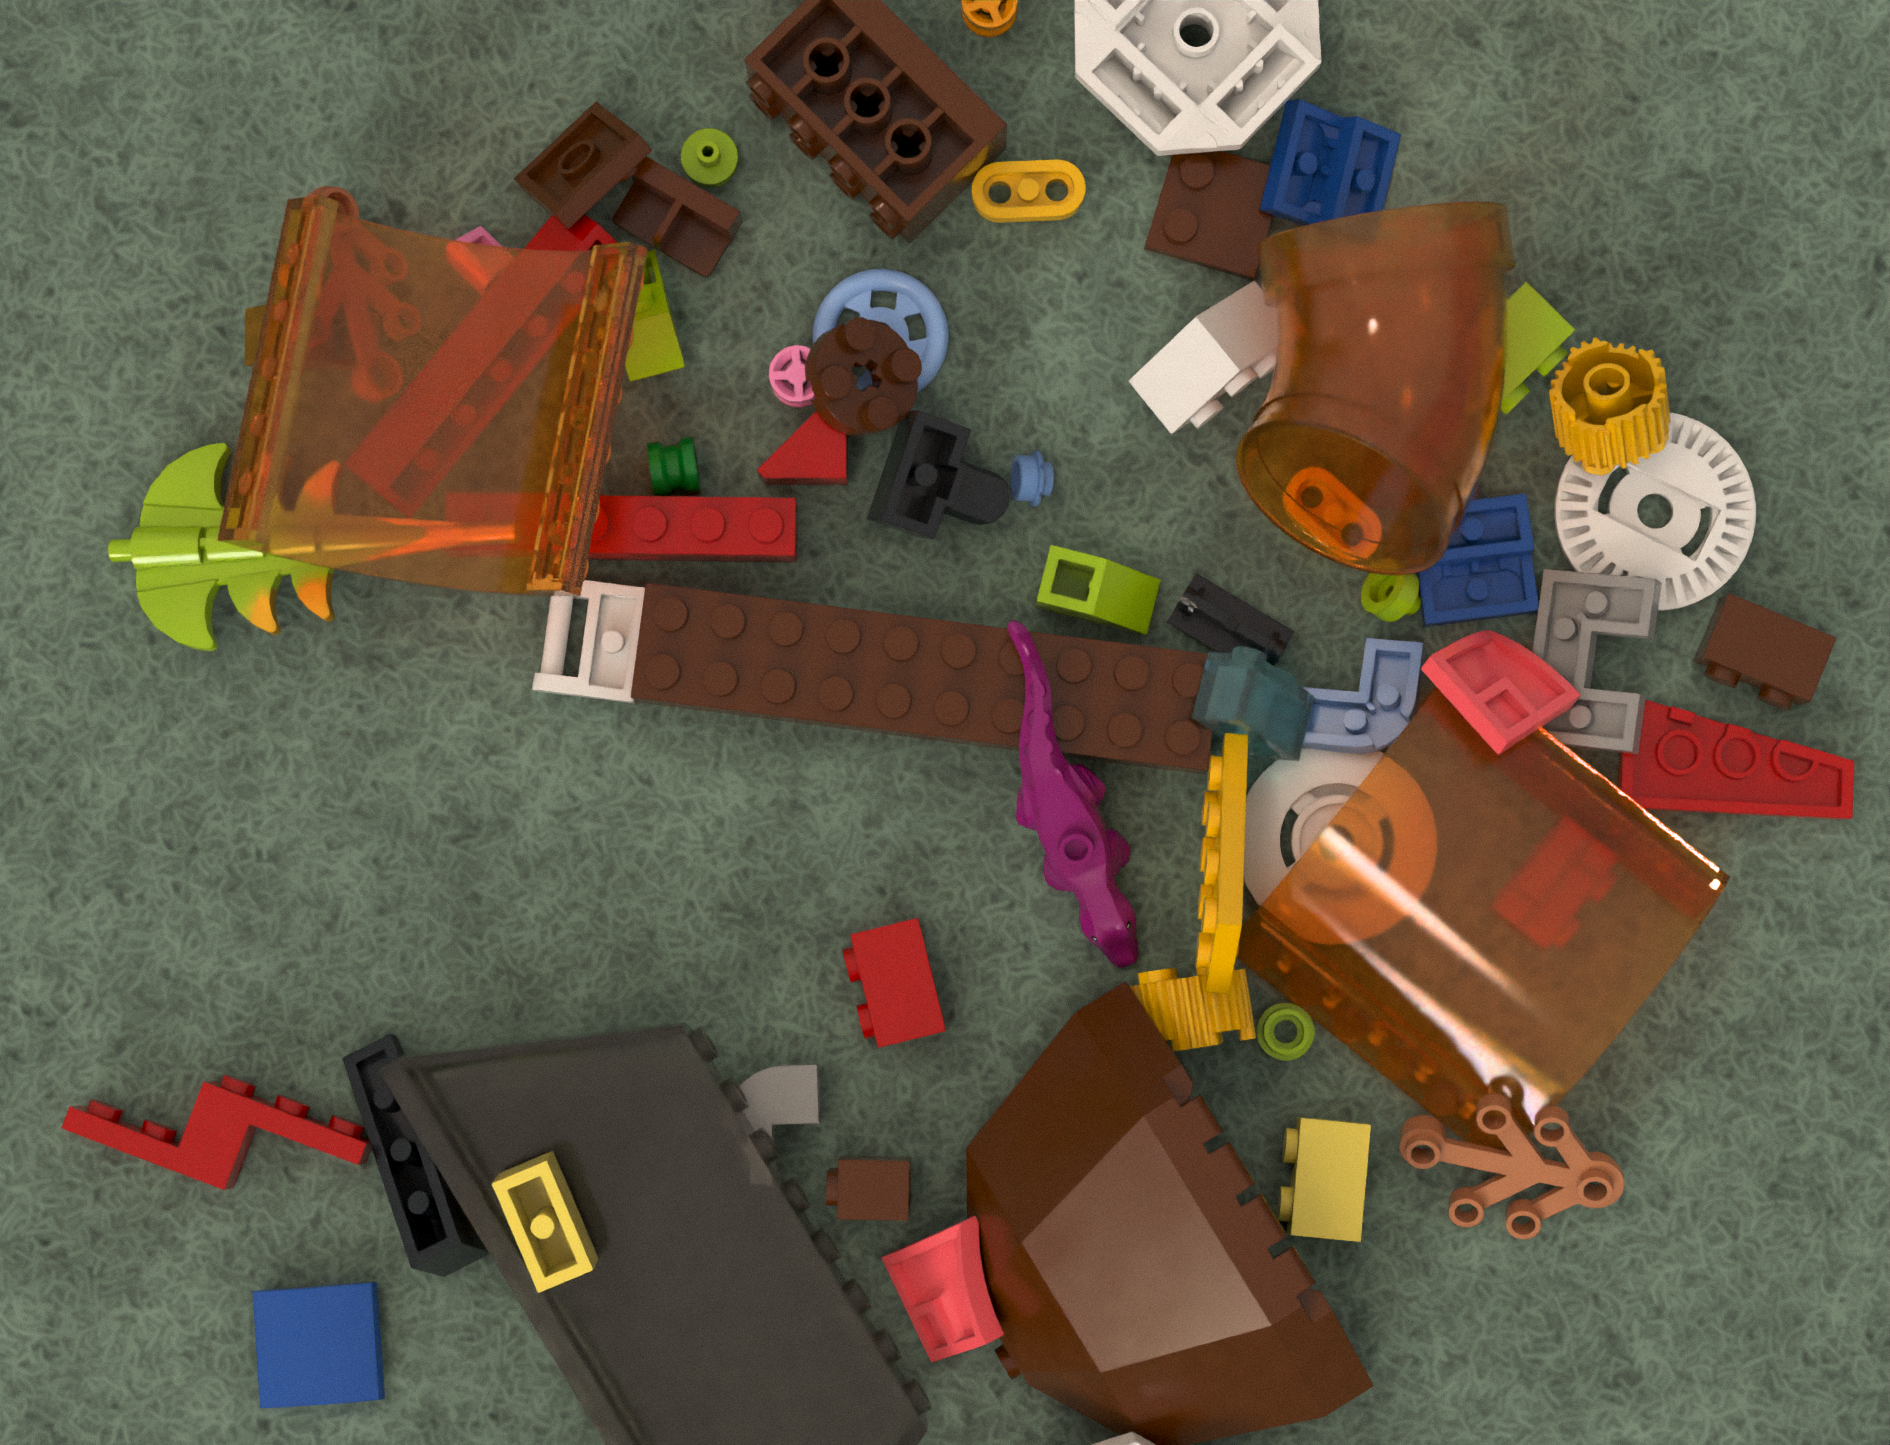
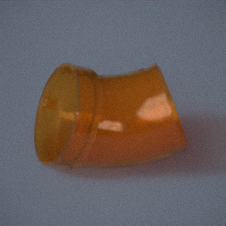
(1381, 380)

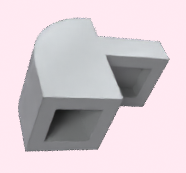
(783, 1096)

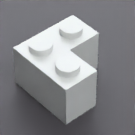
(1208, 357)

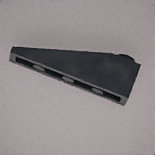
(425, 1209)

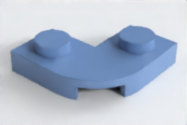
(1381, 708)

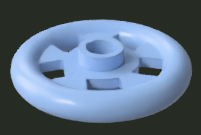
(912, 300)

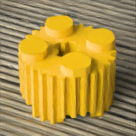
(1610, 405)
(1190, 1014)

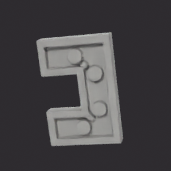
(1569, 618)

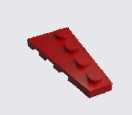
(1728, 769)

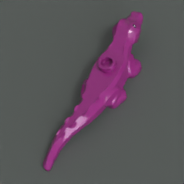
(1063, 808)

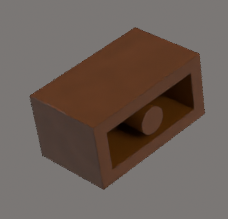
(1763, 651)
(870, 1188)

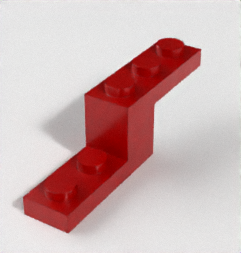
(218, 1131)

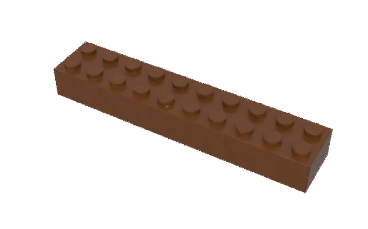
(914, 677)

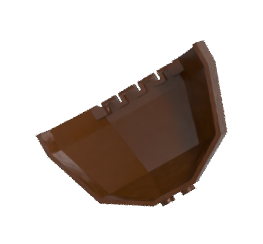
(1128, 1258)

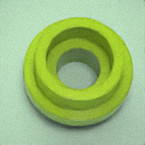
(1304, 1031)

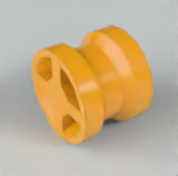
(982, 24)

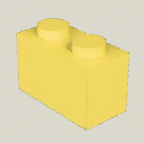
(1326, 1178)
(545, 1221)

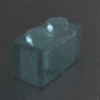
(1254, 699)

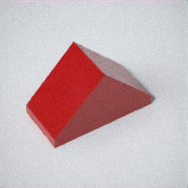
(809, 457)

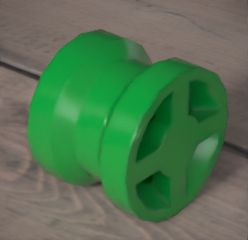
(674, 467)

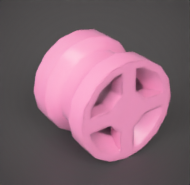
(790, 366)

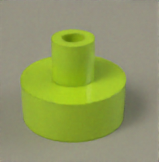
(711, 170)
(1391, 596)

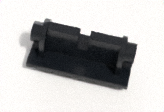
(1227, 622)

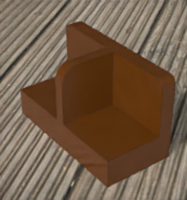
(677, 217)

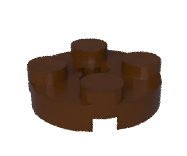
(892, 370)

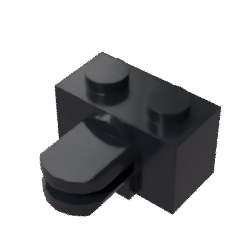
(930, 479)

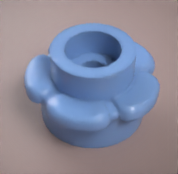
(1031, 478)

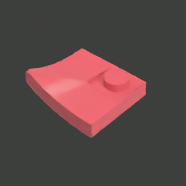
(1499, 687)
(945, 1290)

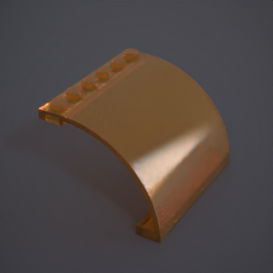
(432, 405)
(1481, 918)

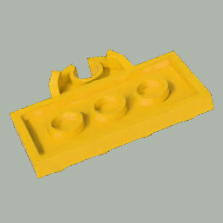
(1222, 863)

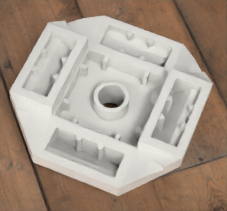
(1189, 95)

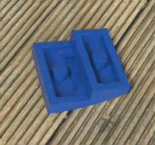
(1327, 165)
(1485, 566)
(318, 1345)

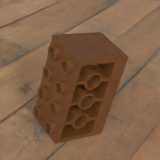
(885, 70)

